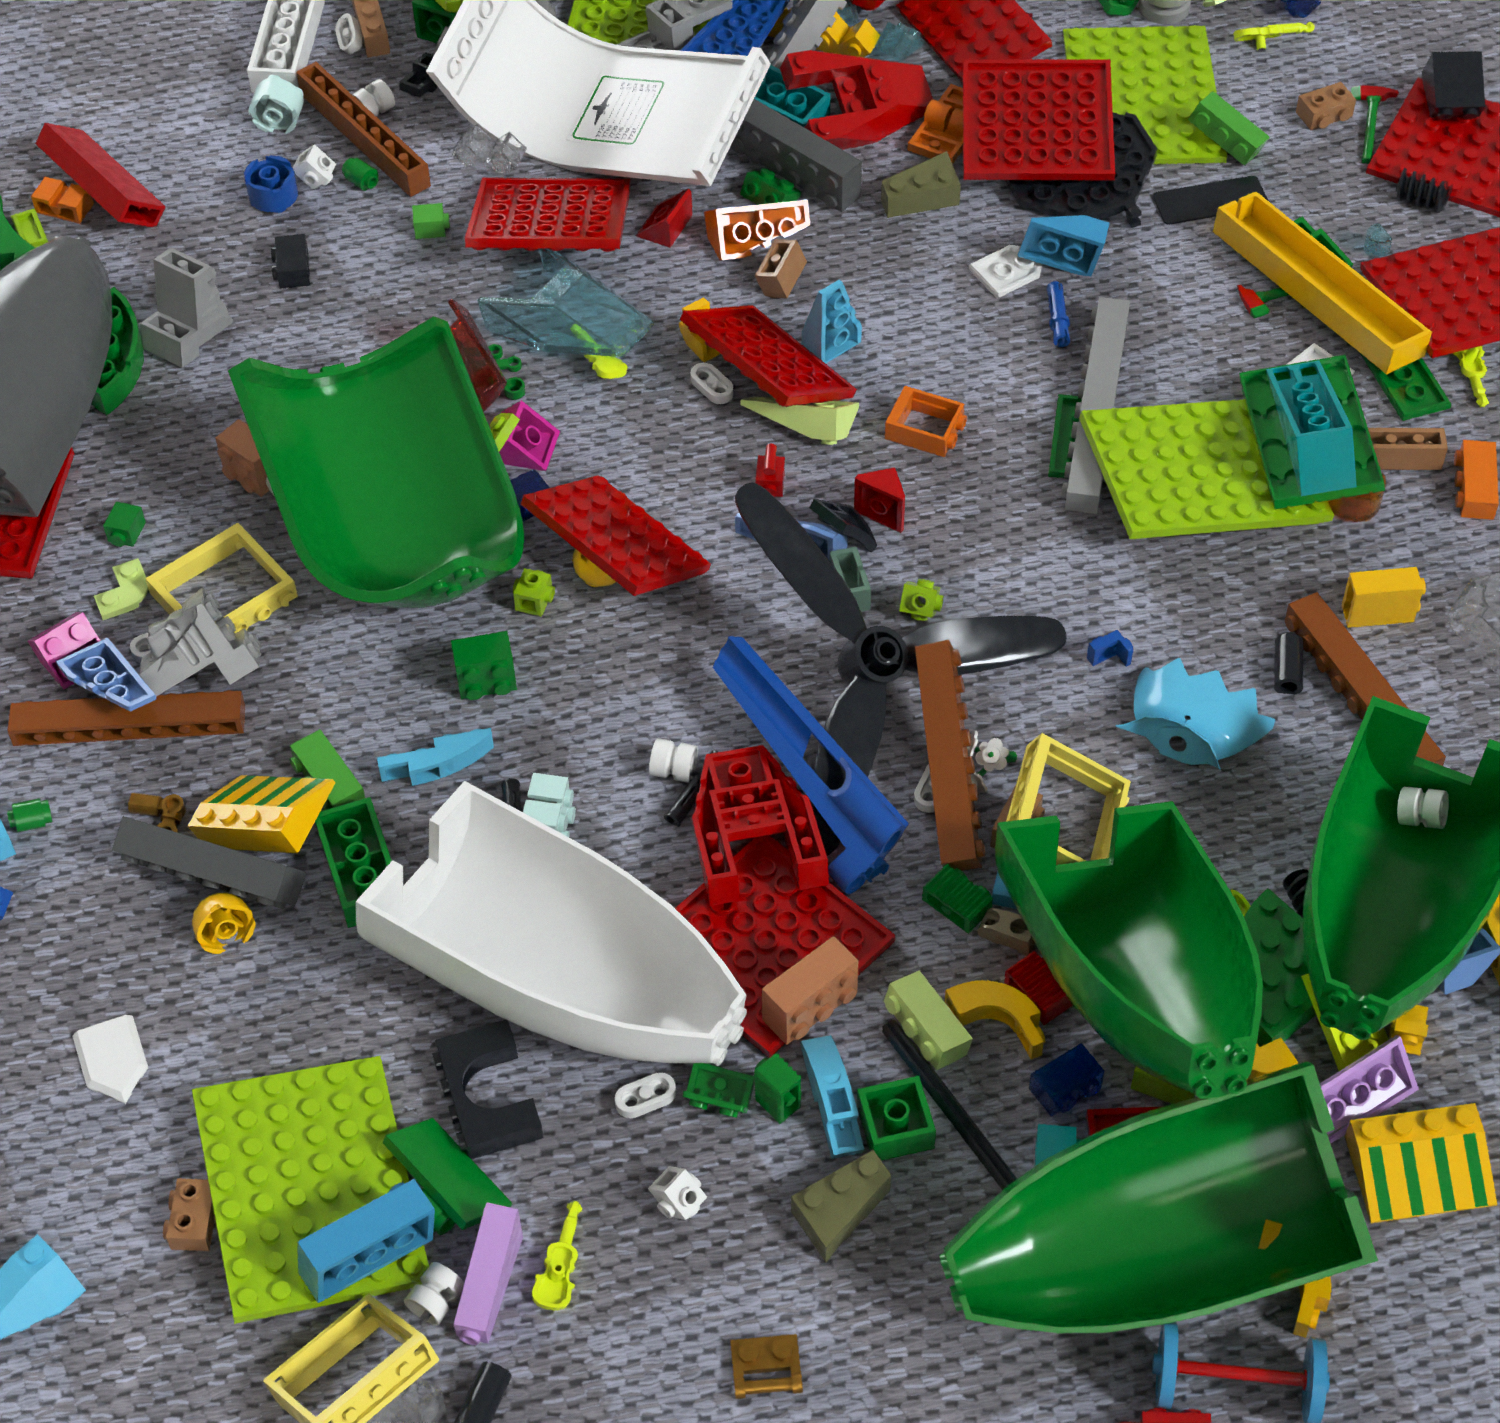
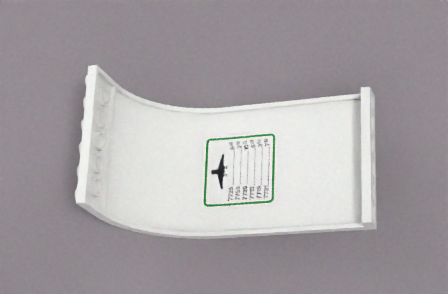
(593, 100)

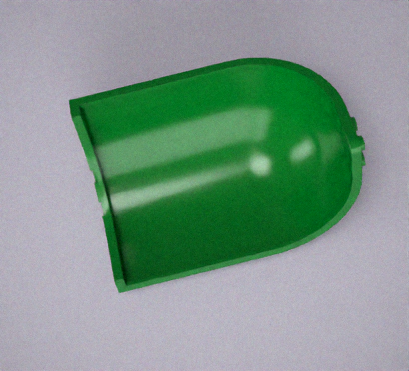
(386, 471)

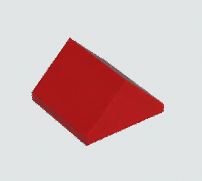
(668, 219)
(881, 498)

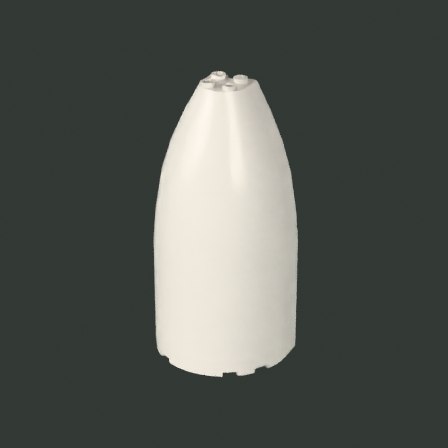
(553, 938)

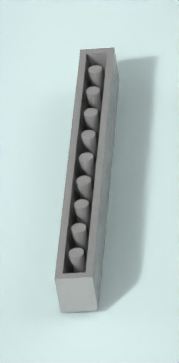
(1097, 392)

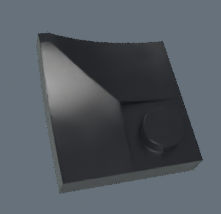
(845, 520)

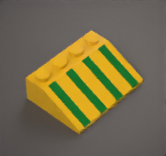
(261, 813)
(1421, 1162)

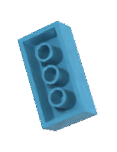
(366, 1240)

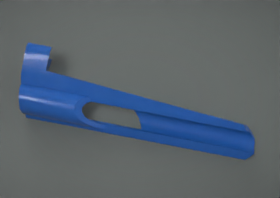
(857, 810)

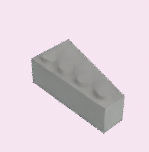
(803, 28)

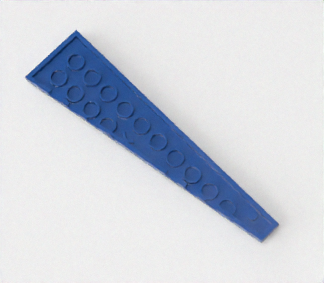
(738, 28)

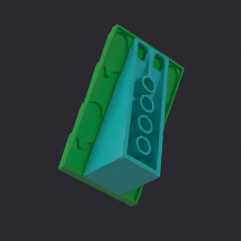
(1311, 432)

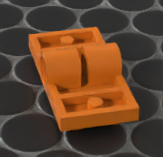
(941, 126)

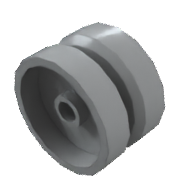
(1164, 11)

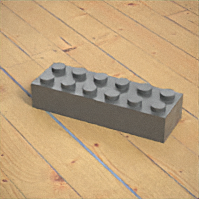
(799, 156)
(208, 863)

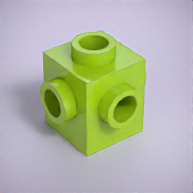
(533, 592)
(911, 601)

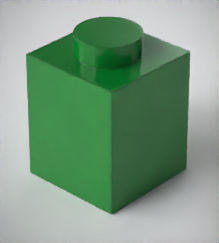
(124, 524)

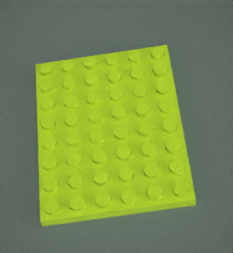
(1159, 79)
(1188, 470)
(289, 1161)

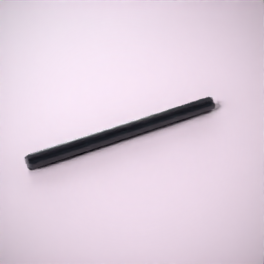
(948, 1104)

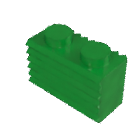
(957, 898)
(777, 1087)

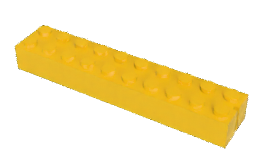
(1322, 282)

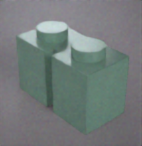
(850, 567)

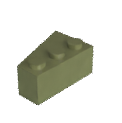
(921, 188)
(840, 1202)

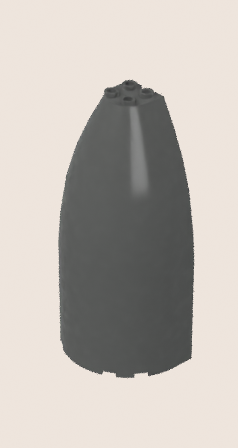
(50, 363)

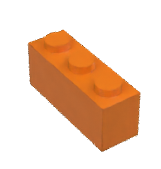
(1477, 479)

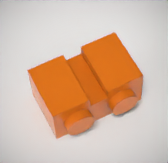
(60, 201)

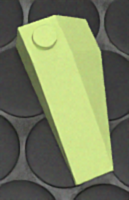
(822, 421)

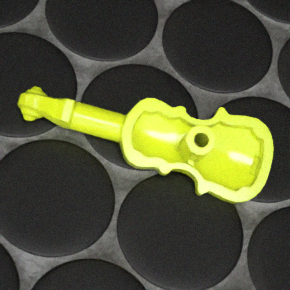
(1270, 31)
(607, 366)
(1474, 368)
(553, 1287)

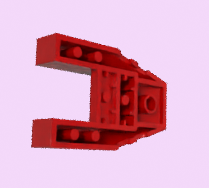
(872, 94)
(751, 797)

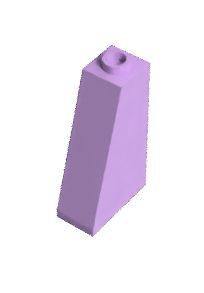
(488, 1273)

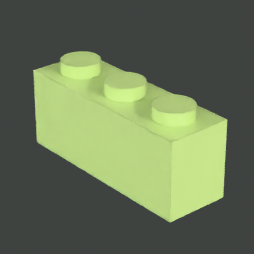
(927, 1020)

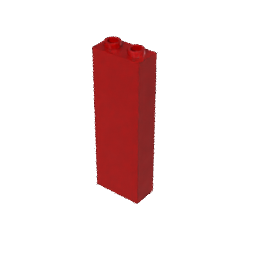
(100, 175)

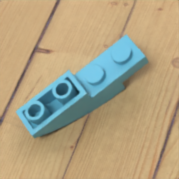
(448, 756)
(834, 1096)

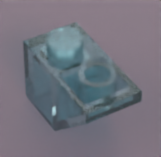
(899, 41)

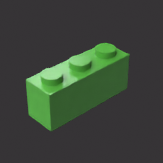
(1228, 128)
(319, 759)

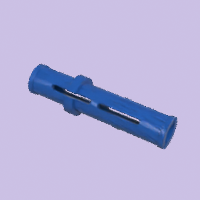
(1059, 320)

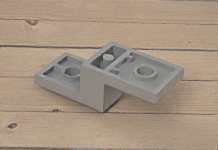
(673, 22)

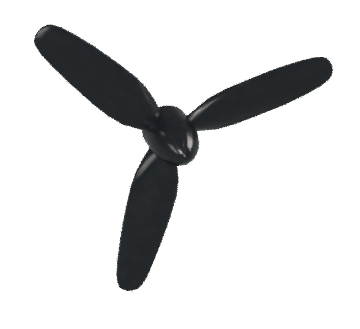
(876, 653)

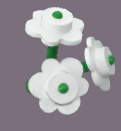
(990, 755)

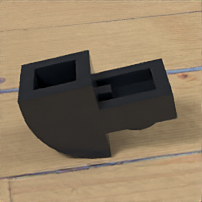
(418, 81)

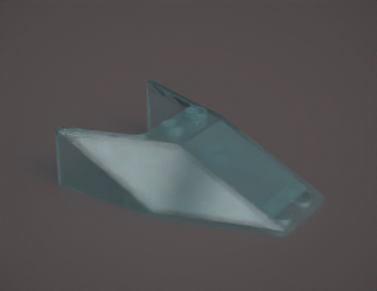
(568, 314)

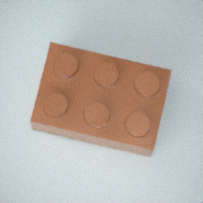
(810, 990)

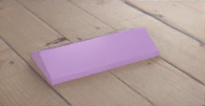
(1369, 1085)

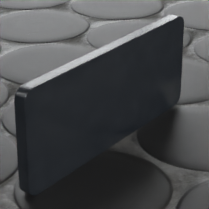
(1204, 199)

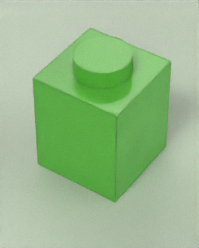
(430, 221)

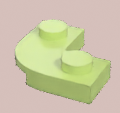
(130, 593)

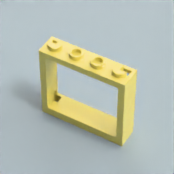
(211, 553)
(1049, 751)
(336, 1341)

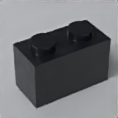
(291, 261)

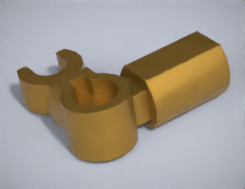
(171, 808)

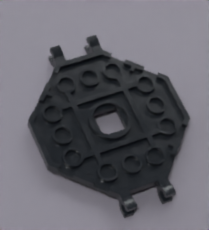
(1097, 198)

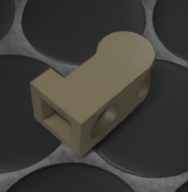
(1006, 929)

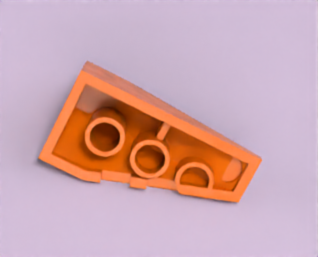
(743, 228)

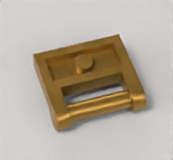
(764, 1356)

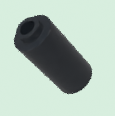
(1288, 664)
(484, 1394)

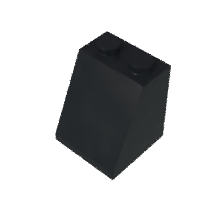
(1454, 84)

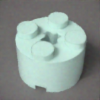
(276, 105)

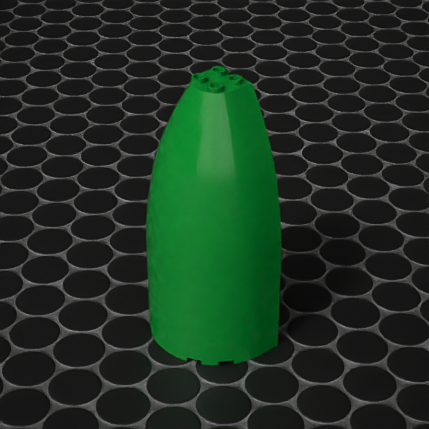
(1394, 901)
(1144, 944)
(1166, 1216)

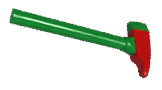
(1373, 95)
(1256, 301)

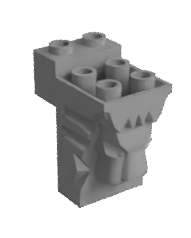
(186, 307)
(195, 639)

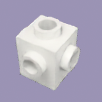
(314, 167)
(677, 1193)

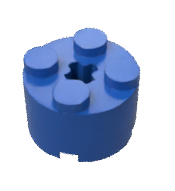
(271, 184)

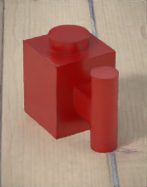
(771, 471)

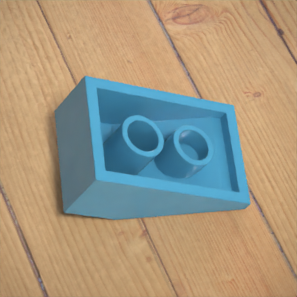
(1065, 242)

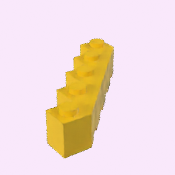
(841, 38)

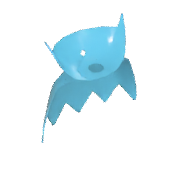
(1219, 721)

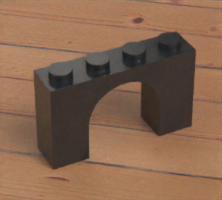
(483, 1128)

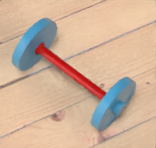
(1313, 1380)

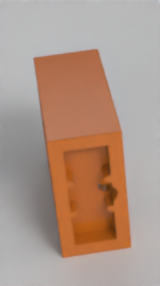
(931, 405)

